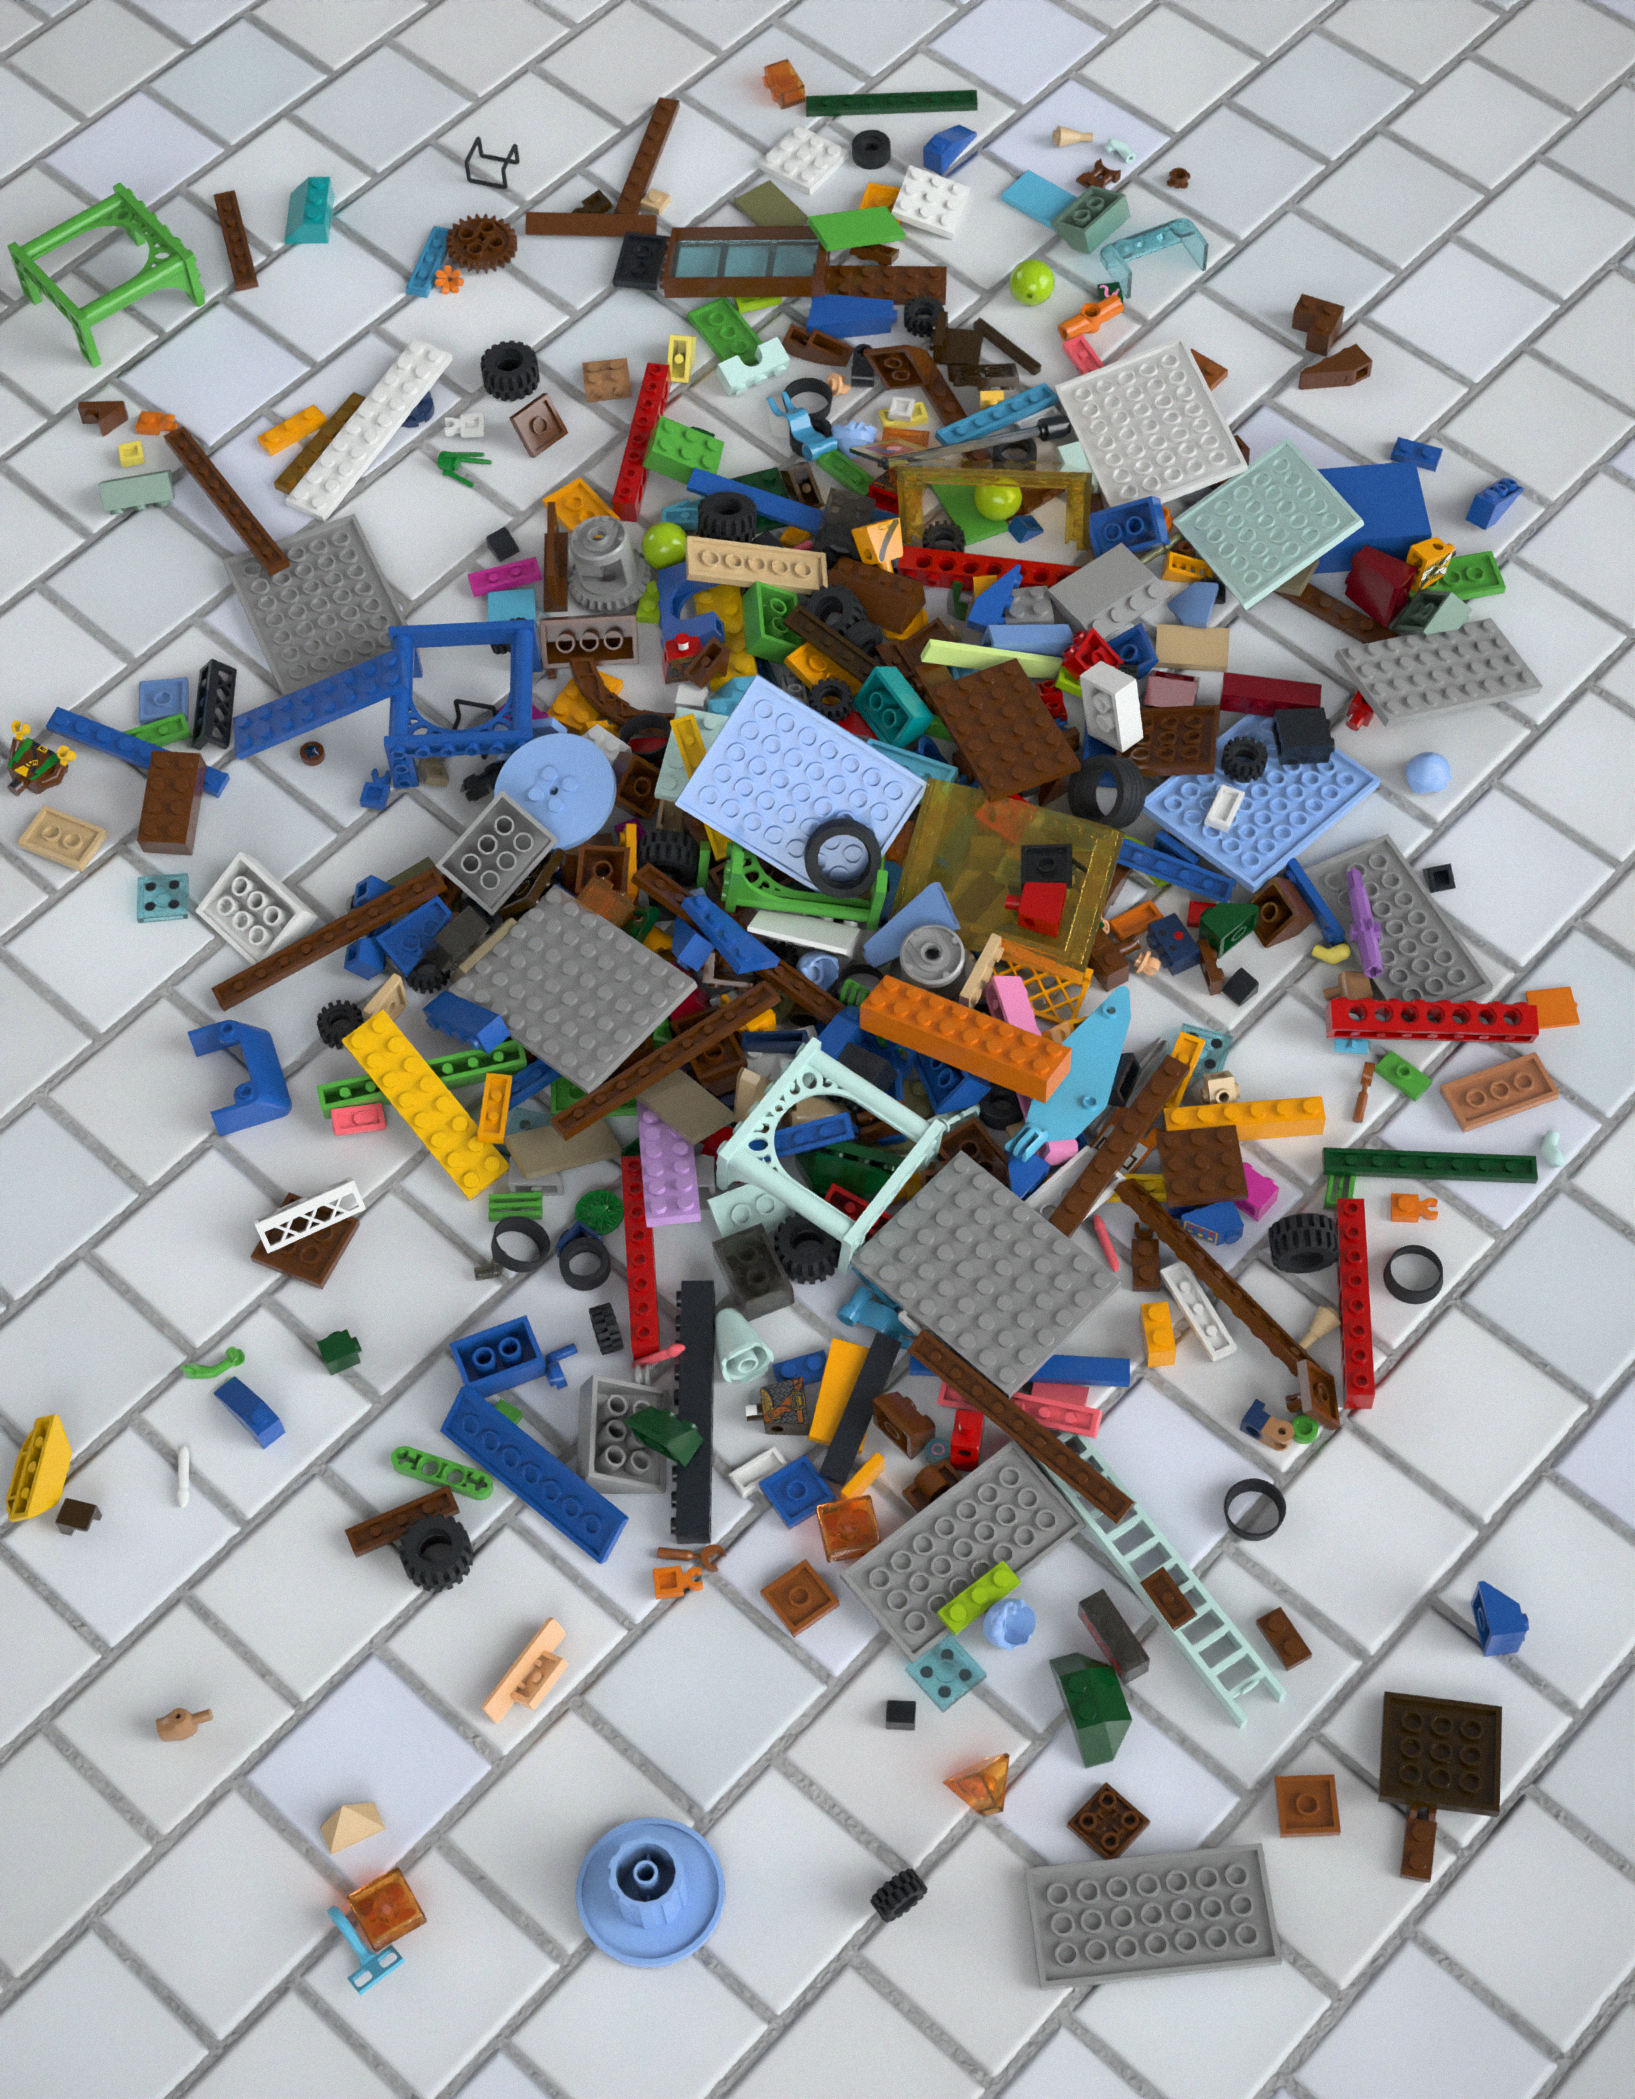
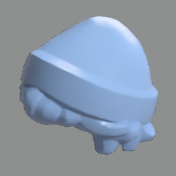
(853, 436)
(1428, 773)
(819, 968)
(1009, 1623)

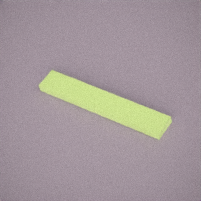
(984, 657)

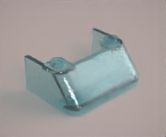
(1149, 241)

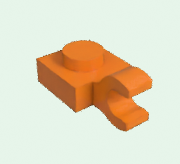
(153, 422)

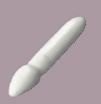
(183, 1476)

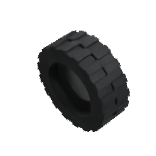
(838, 536)

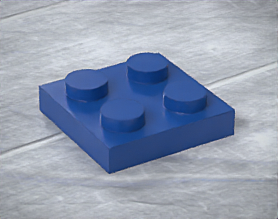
(796, 1491)

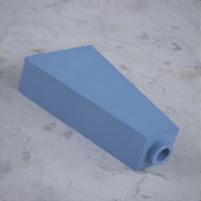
(1033, 639)
(926, 908)

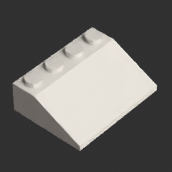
(255, 910)
(808, 932)

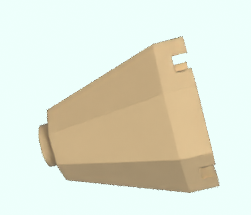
(749, 1089)

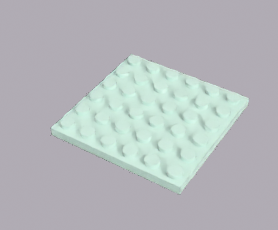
(1267, 523)

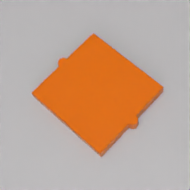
(1554, 1007)

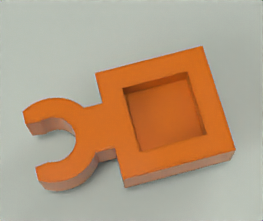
(1409, 1208)
(670, 1581)

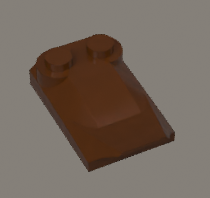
(719, 1064)
(978, 1145)

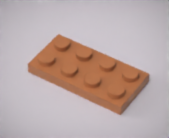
(1499, 1092)

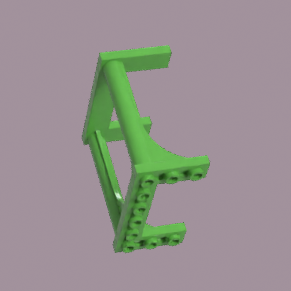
(118, 210)
(740, 892)

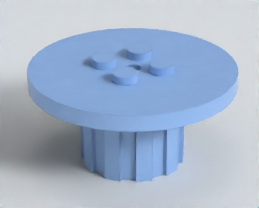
(562, 785)
(650, 1892)

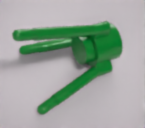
(451, 461)

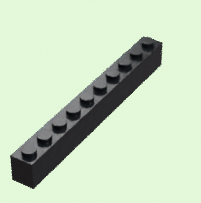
(695, 1404)

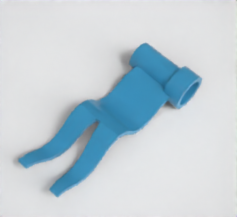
(813, 442)
(874, 1315)

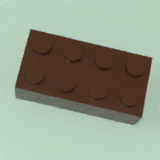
(171, 802)

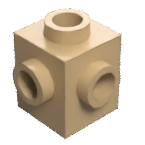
(1219, 1088)

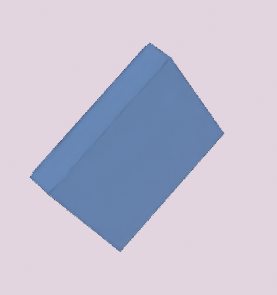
(163, 699)

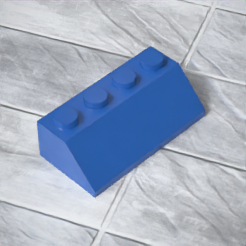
(949, 1086)

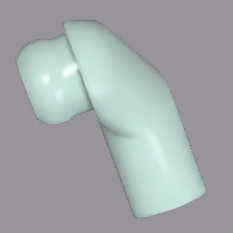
(1122, 148)
(1550, 1151)

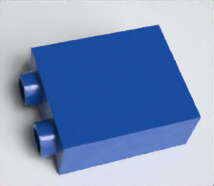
(1390, 505)

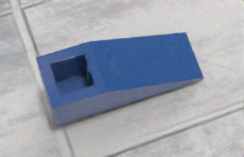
(1493, 503)
(992, 603)

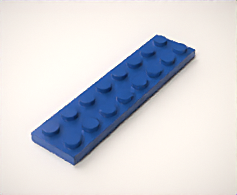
(320, 703)
(534, 1474)

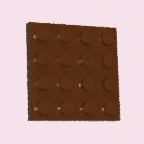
(1176, 741)

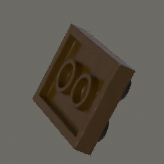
(531, 888)

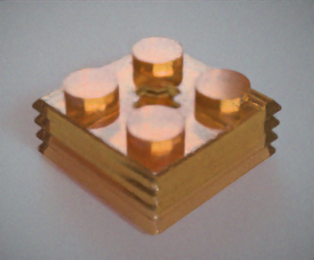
(857, 1513)
(367, 1906)

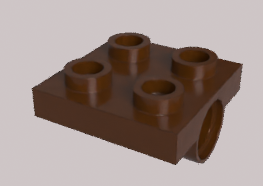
(931, 1484)

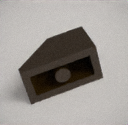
(802, 484)

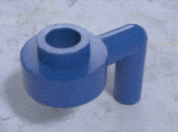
(554, 1374)

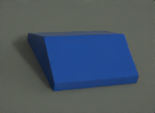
(1135, 649)

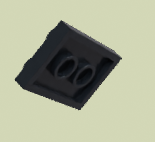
(640, 261)

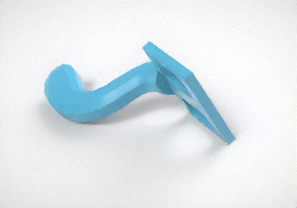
(368, 1960)

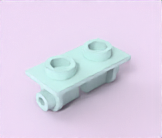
(956, 1118)

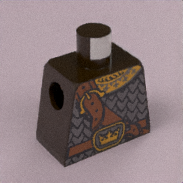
(782, 1408)

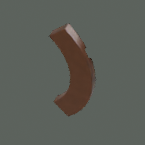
(607, 703)

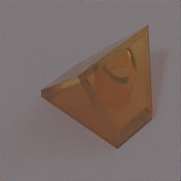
(982, 1784)

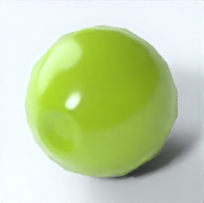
(1031, 282)
(997, 501)
(664, 545)

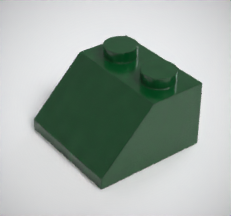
(1227, 925)
(665, 1433)

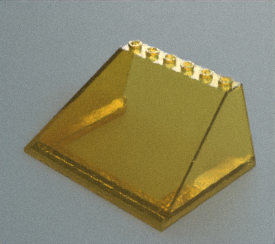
(915, 477)
(977, 860)

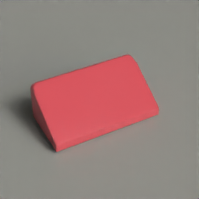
(1061, 1392)

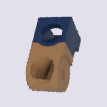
(1266, 1428)

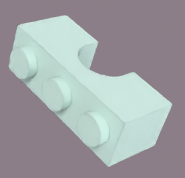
(737, 376)

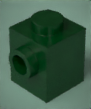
(339, 1351)

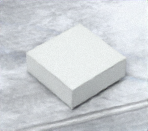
(901, 409)

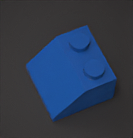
(1498, 1620)

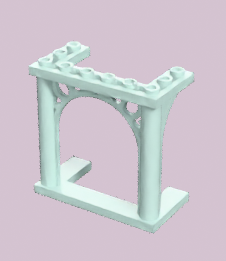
(742, 1164)

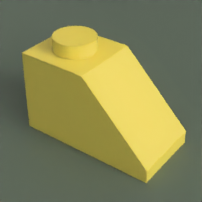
(681, 357)

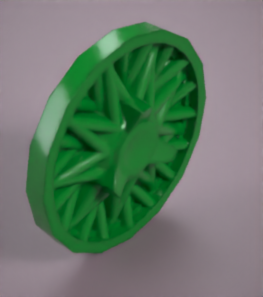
(600, 1211)

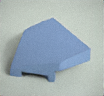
(1194, 604)

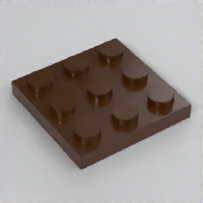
(1201, 1166)
(312, 1256)

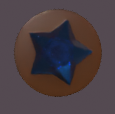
(312, 753)

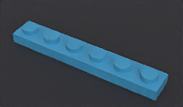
(998, 416)

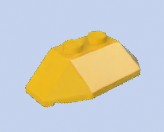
(39, 1470)

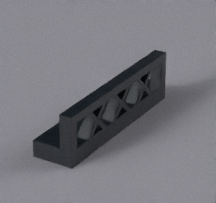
(209, 700)

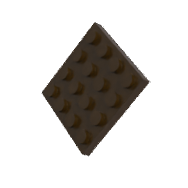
(1440, 1754)

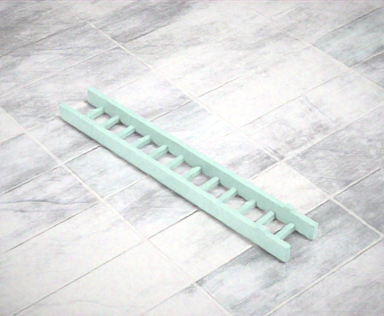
(1191, 1583)

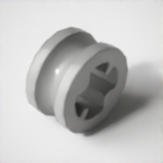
(643, 1375)

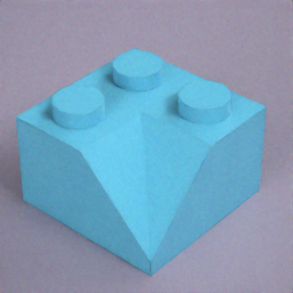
(729, 695)

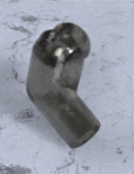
(493, 1270)

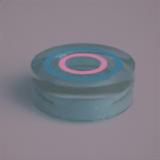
(936, 1450)

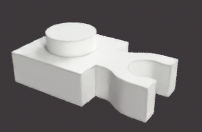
(468, 426)

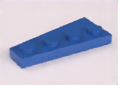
(731, 940)

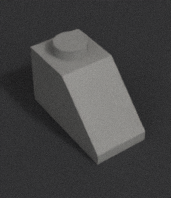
(548, 1184)

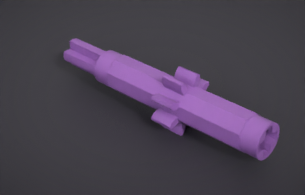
(1363, 928)

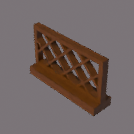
(555, 565)

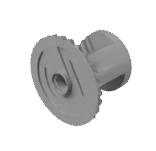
(604, 557)
(934, 961)

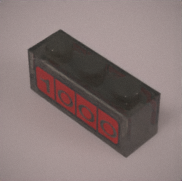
(1113, 1636)

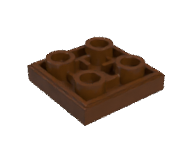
(1108, 1823)

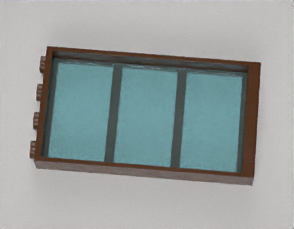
(744, 262)

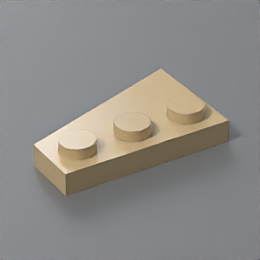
(981, 972)

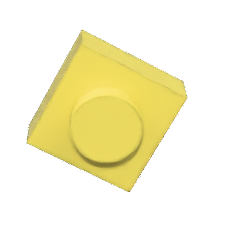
(131, 454)

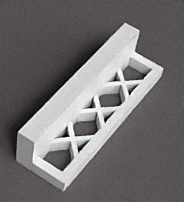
(305, 1205)

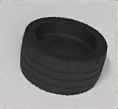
(1130, 790)
(850, 888)

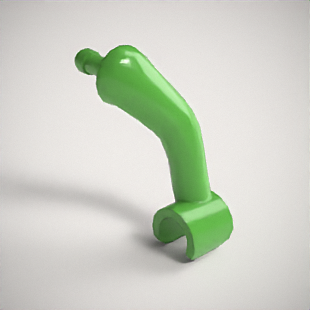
(234, 1358)

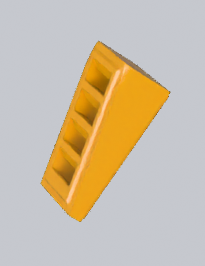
(1177, 574)

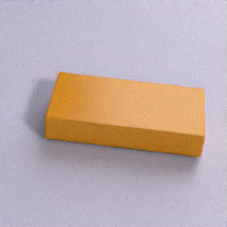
(864, 1477)

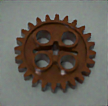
(481, 243)

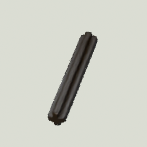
(1007, 346)

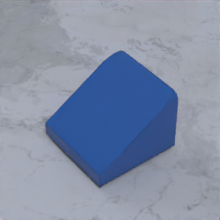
(1024, 528)

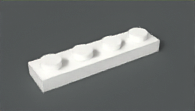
(1198, 1311)

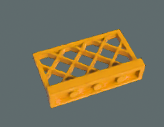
(1044, 993)

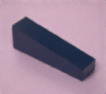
(774, 1041)

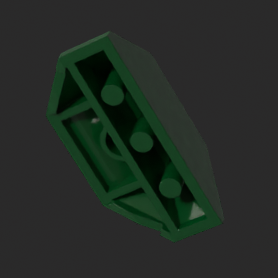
(823, 1170)
(1092, 1706)

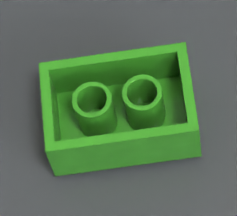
(679, 449)
(763, 617)

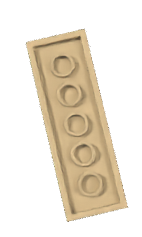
(745, 563)

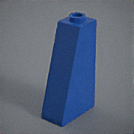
(851, 316)

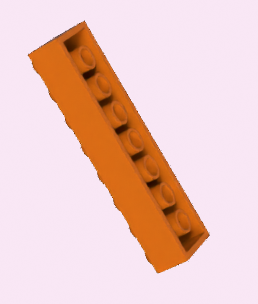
(965, 1038)

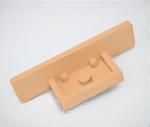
(530, 1674)

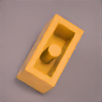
(1157, 1334)

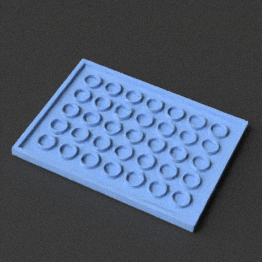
(788, 771)
(1278, 811)

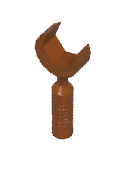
(1362, 1097)
(687, 1555)

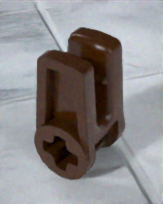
(874, 1127)

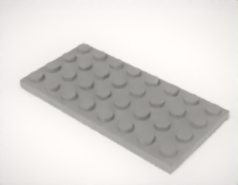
(1437, 672)
(1417, 942)
(989, 1517)
(1152, 1916)

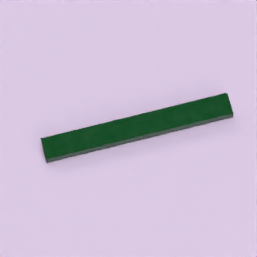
(891, 103)
(1429, 1165)

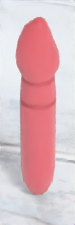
(1099, 1227)
(672, 1351)

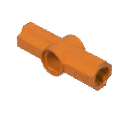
(1090, 318)

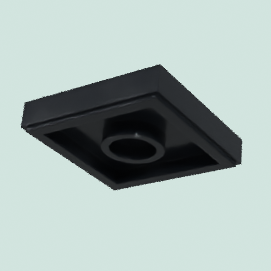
(1046, 864)

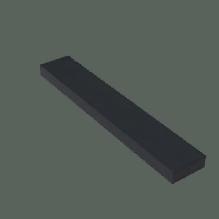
(859, 1409)

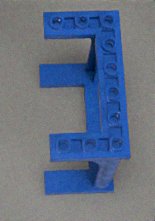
(403, 746)

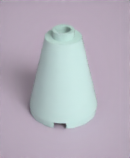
(740, 1348)

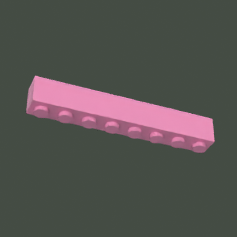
(1009, 1003)

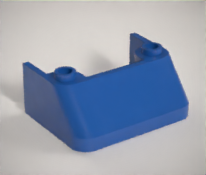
(266, 1094)

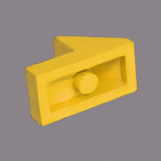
(990, 398)

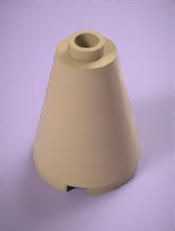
(812, 1109)

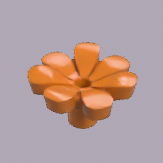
(449, 279)

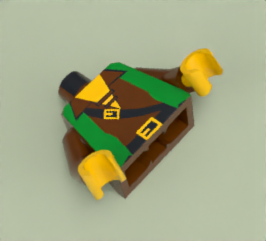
(34, 765)

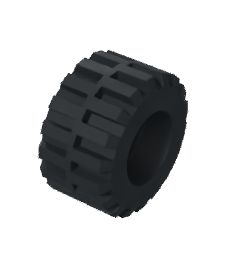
(510, 370)
(727, 517)
(834, 598)
(671, 854)
(1304, 1243)
(801, 1266)
(431, 1532)

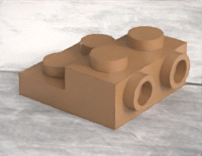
(606, 380)

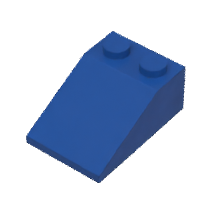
(1135, 524)

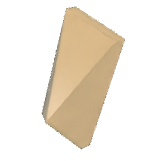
(351, 1825)

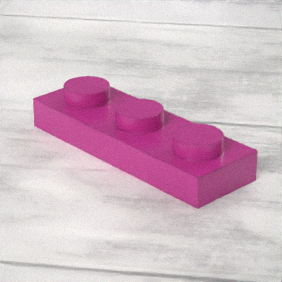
(505, 577)

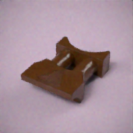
(1088, 179)

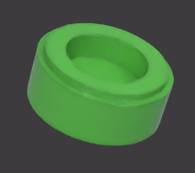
(1304, 1429)

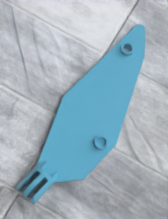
(1087, 1086)

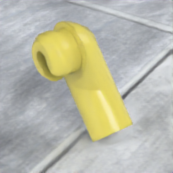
(1333, 955)

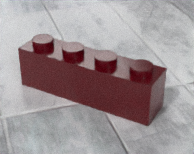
(1264, 695)

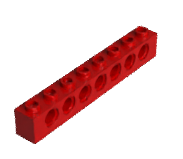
(632, 475)
(941, 567)
(1341, 1025)
(640, 1262)
(1354, 1305)

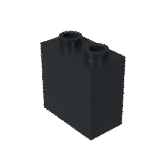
(1302, 736)
(869, 1067)

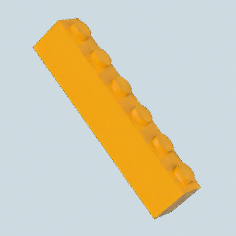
(1253, 1119)

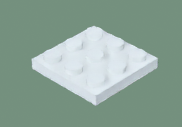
(803, 159)
(930, 202)

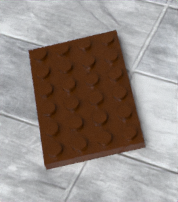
(1003, 730)

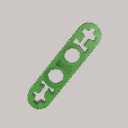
(440, 1476)

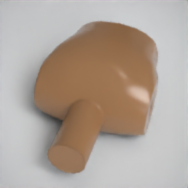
(1351, 985)
(181, 1724)

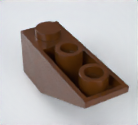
(1339, 370)

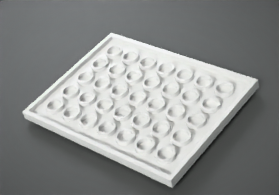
(1151, 426)

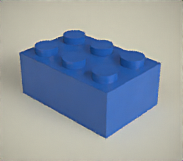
(499, 1357)

